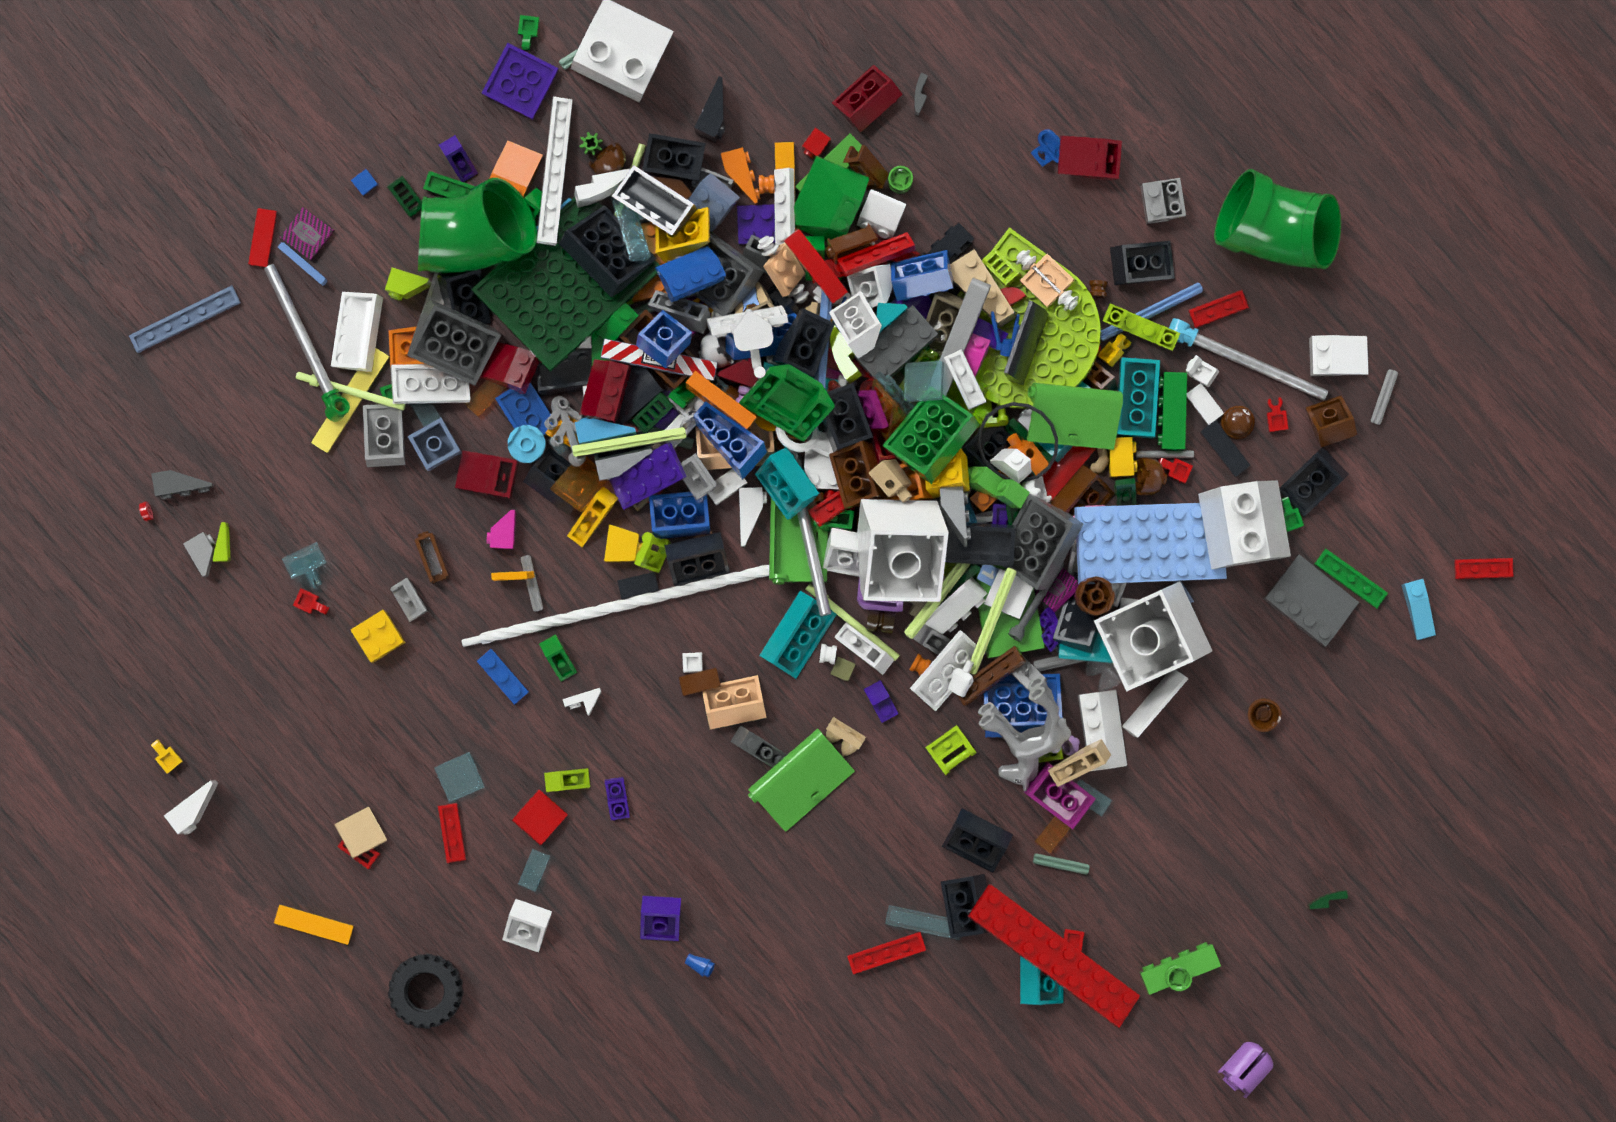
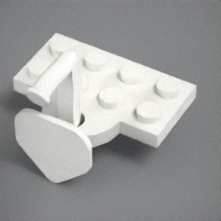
(750, 330)

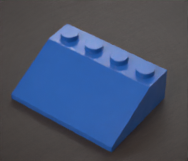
(1014, 703)

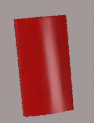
(1063, 471)

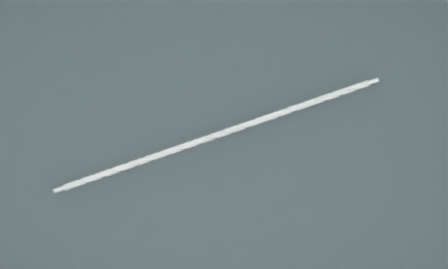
(635, 601)

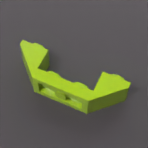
(1141, 327)

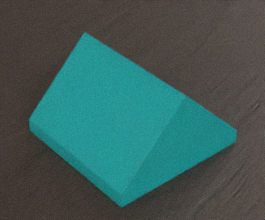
(888, 313)

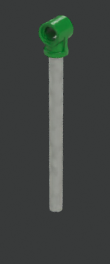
(331, 396)

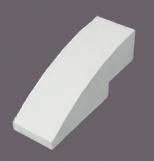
(599, 188)

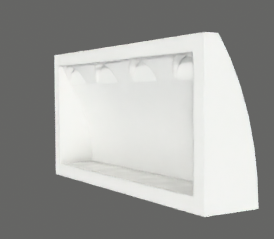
(357, 331)
(1154, 703)

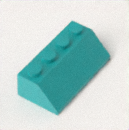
(797, 635)

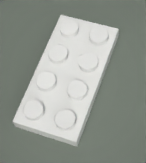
(426, 385)
(934, 682)

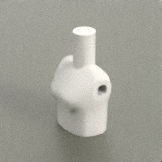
(961, 679)

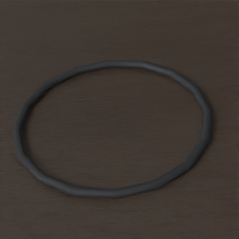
(1034, 409)

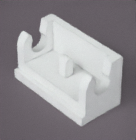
(726, 486)

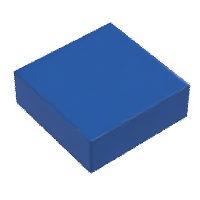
(364, 182)

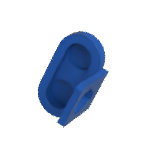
(1049, 145)

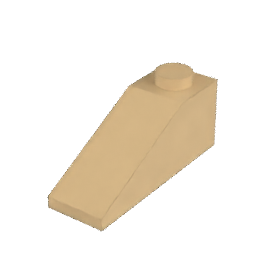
(1080, 763)

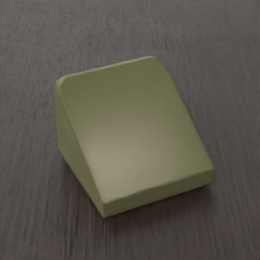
(843, 669)

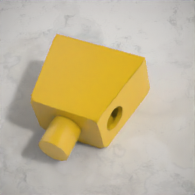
(621, 545)

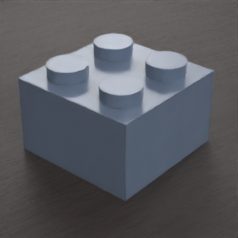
(716, 197)
(434, 444)

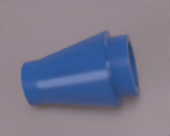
(700, 965)

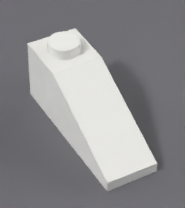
(750, 508)
(864, 648)

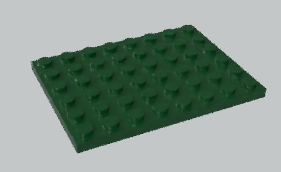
(551, 298)

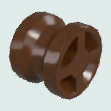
(1098, 288)

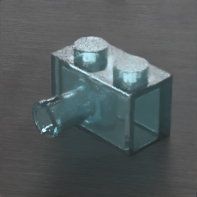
(304, 562)

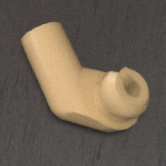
(1102, 462)

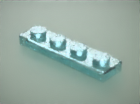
(631, 232)
(894, 391)

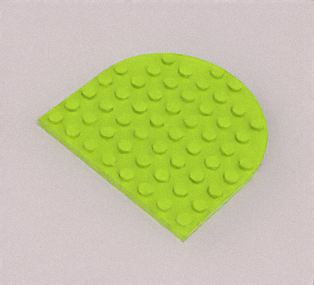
(1067, 341)

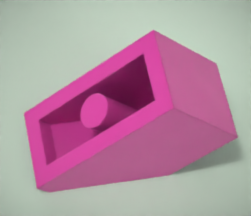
(976, 352)
(503, 532)

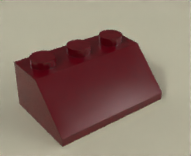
(867, 98)
(740, 373)
(605, 390)

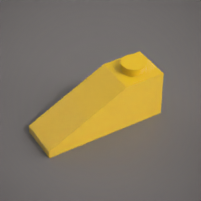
(592, 516)

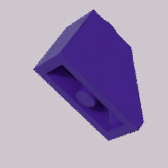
(458, 159)

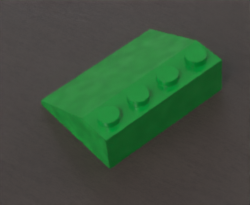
(931, 436)

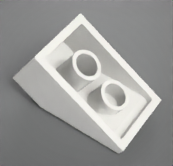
(1338, 355)
(820, 470)
(189, 812)

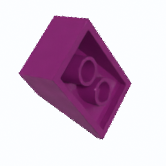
(1065, 802)

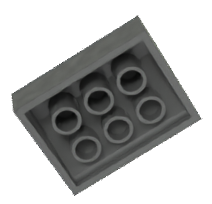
(739, 279)
(453, 342)
(1042, 541)
(1311, 601)

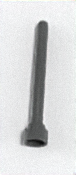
(1018, 631)

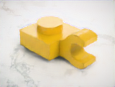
(1113, 351)
(167, 758)

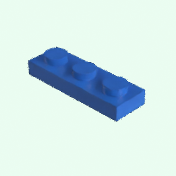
(502, 676)

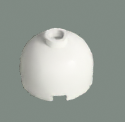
(714, 349)

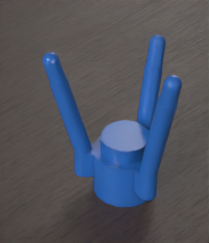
(1006, 346)

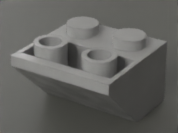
(1162, 200)

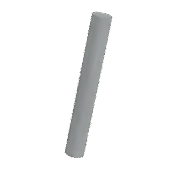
(1165, 454)

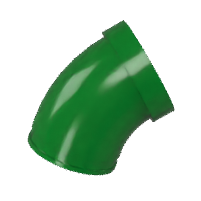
(1279, 222)
(475, 229)

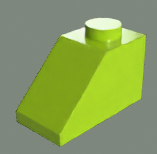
(567, 780)

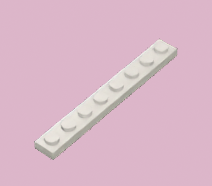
(554, 171)

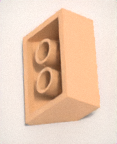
(734, 702)

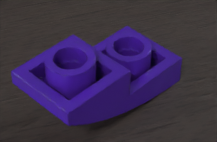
(986, 331)
(1049, 622)
(617, 798)

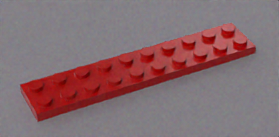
(1053, 956)

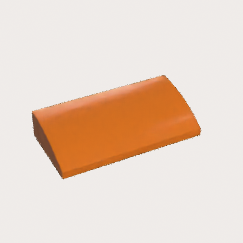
(720, 400)

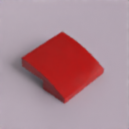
(539, 817)

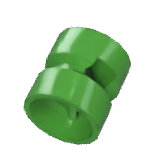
(900, 179)
(1178, 977)

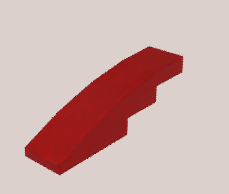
(815, 266)

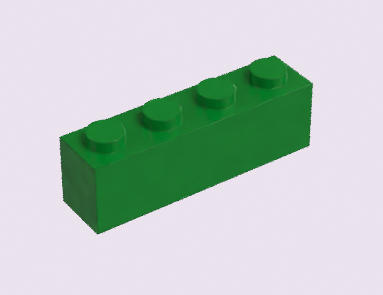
(1173, 411)

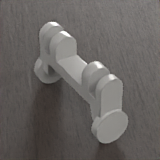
(687, 416)

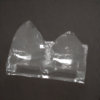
(1109, 674)

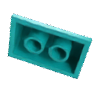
(786, 483)
(1098, 653)
(1037, 987)

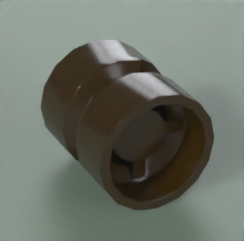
(880, 620)

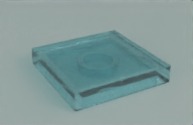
(923, 381)
(459, 777)

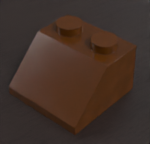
(1331, 421)

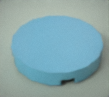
(526, 443)

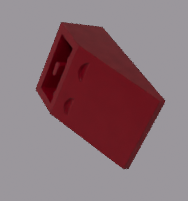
(1089, 157)
(487, 474)

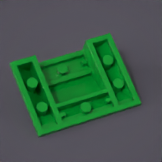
(829, 199)
(789, 400)

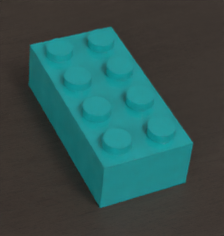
(1140, 394)

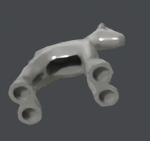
(1031, 743)

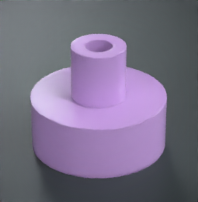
(1070, 746)

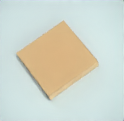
(360, 832)

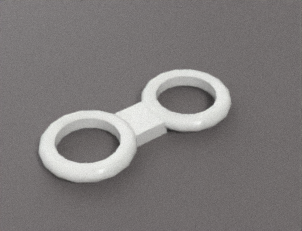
(818, 442)

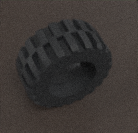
(399, 991)

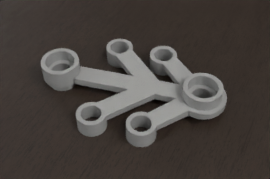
(566, 426)

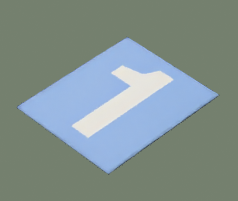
(987, 574)

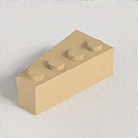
(971, 267)

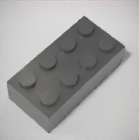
(898, 344)

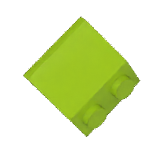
(405, 284)

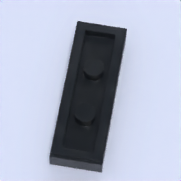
(1225, 448)

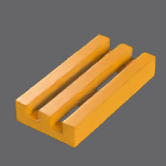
(512, 575)

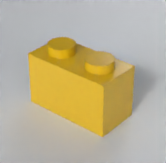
(1121, 458)

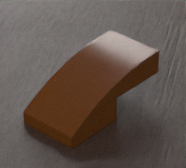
(699, 681)

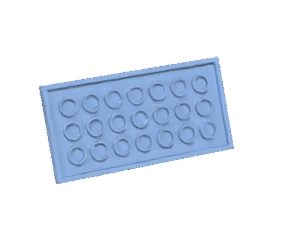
(1143, 544)

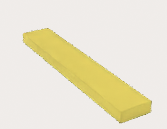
(361, 380)

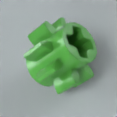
(592, 149)

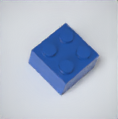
(664, 339)

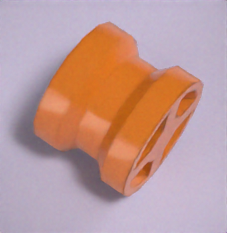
(766, 184)
(920, 665)

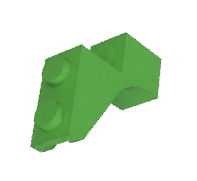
(989, 483)

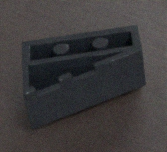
(955, 241)

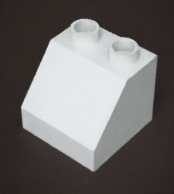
(621, 49)
(1244, 524)
(901, 550)
(1153, 636)

